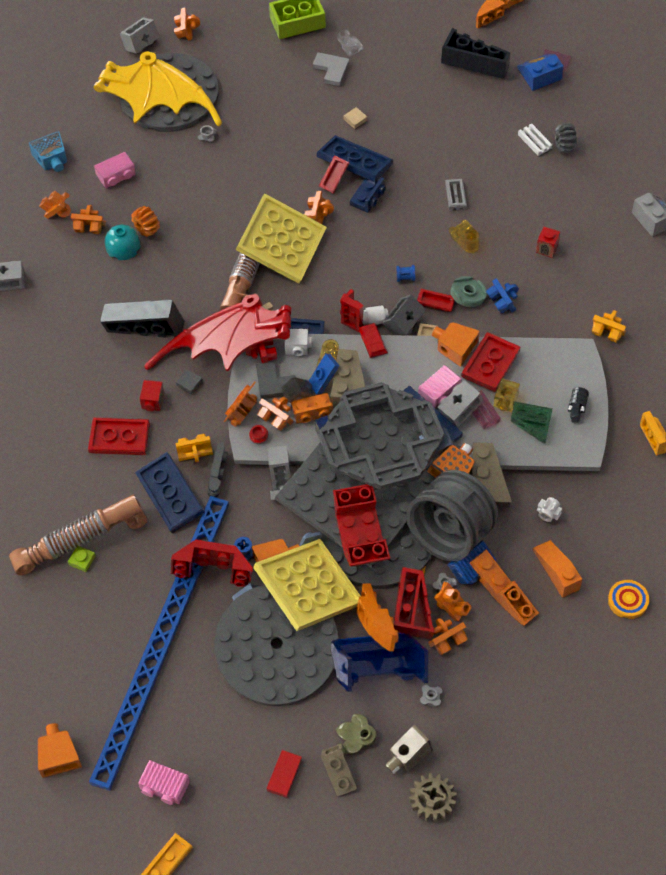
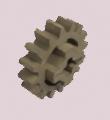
(425, 794)

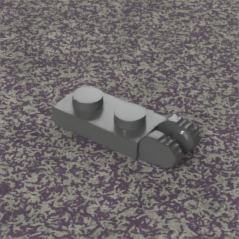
(216, 471)

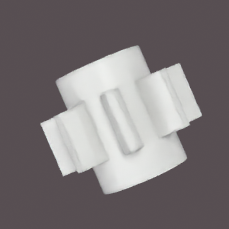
(549, 509)

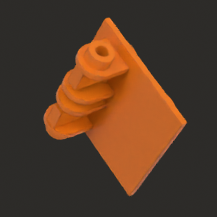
(241, 406)

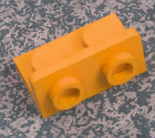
(654, 432)

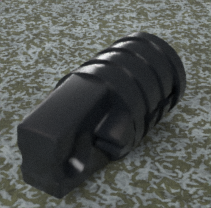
(578, 403)

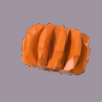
(145, 221)

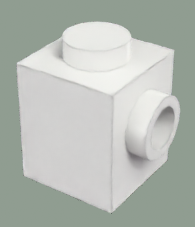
(298, 342)

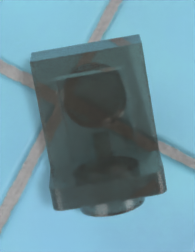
(297, 388)

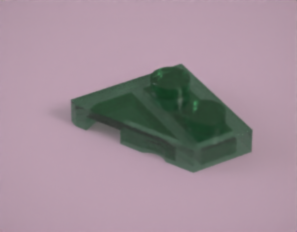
(532, 419)

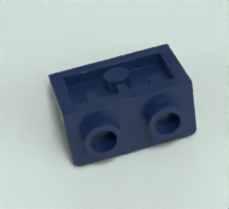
(368, 194)

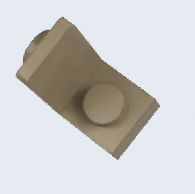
(338, 769)

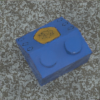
(541, 71)

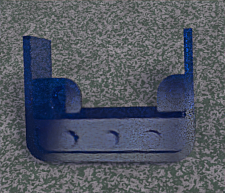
(366, 657)

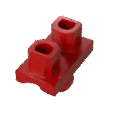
(265, 354)

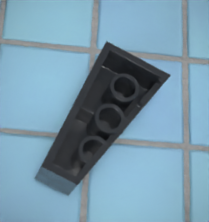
(474, 55)
(143, 318)

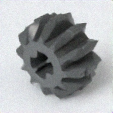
(565, 138)

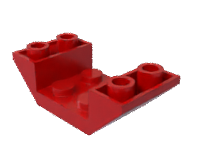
(359, 525)
(215, 554)

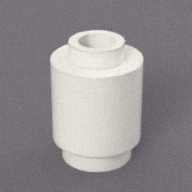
(374, 315)

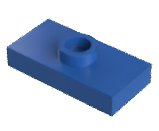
(323, 374)

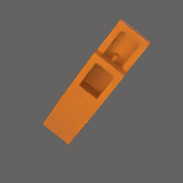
(493, 10)
(502, 589)
(376, 620)

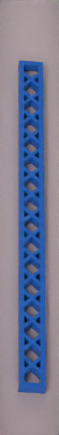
(178, 584)

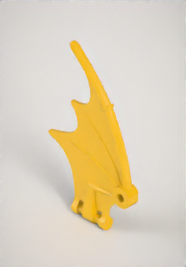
(153, 84)

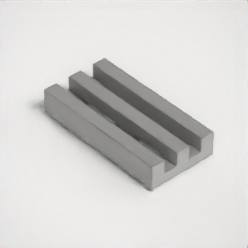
(457, 205)

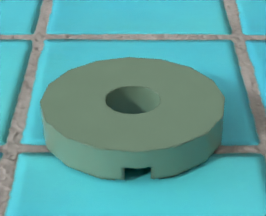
(467, 299)

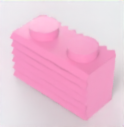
(115, 170)
(439, 386)
(163, 782)

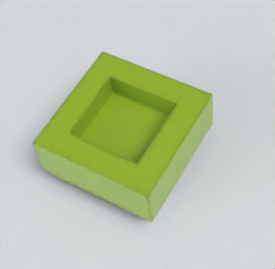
(81, 558)

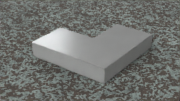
(334, 66)

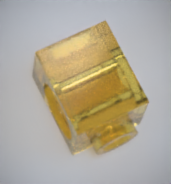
(509, 389)

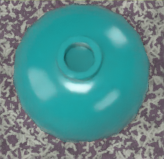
(122, 242)

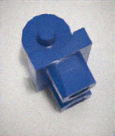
(505, 303)

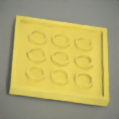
(281, 238)
(308, 584)

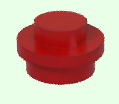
(258, 434)

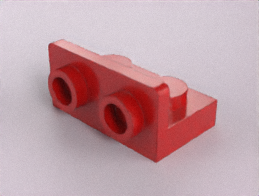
(351, 311)

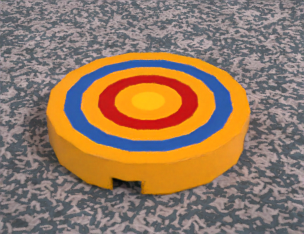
(628, 599)

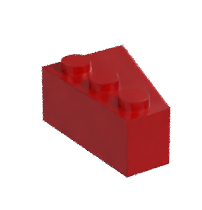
(412, 607)

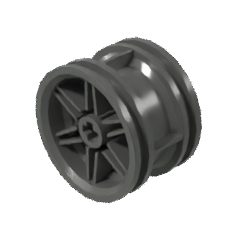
(452, 515)

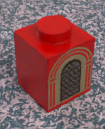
(548, 242)
(151, 395)

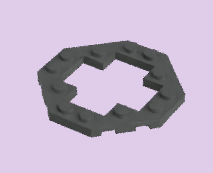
(361, 466)

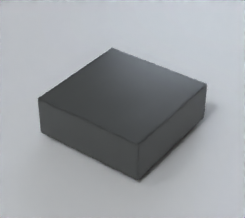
(189, 381)

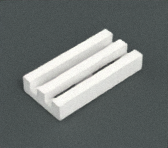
(537, 138)

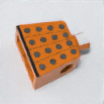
(453, 460)

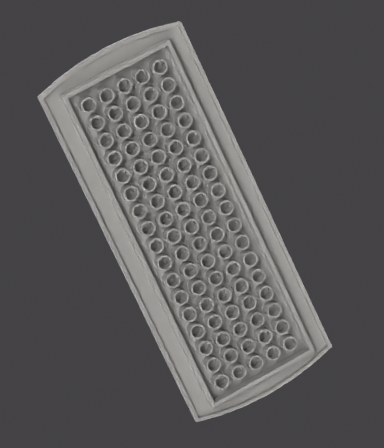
(543, 368)

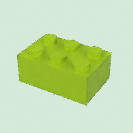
(296, 17)

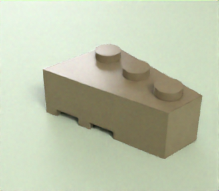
(348, 376)
(488, 471)

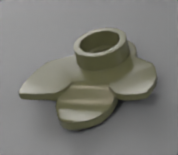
(353, 732)

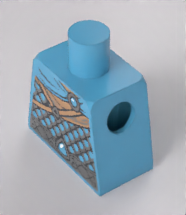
(49, 152)

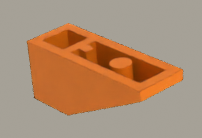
(558, 568)

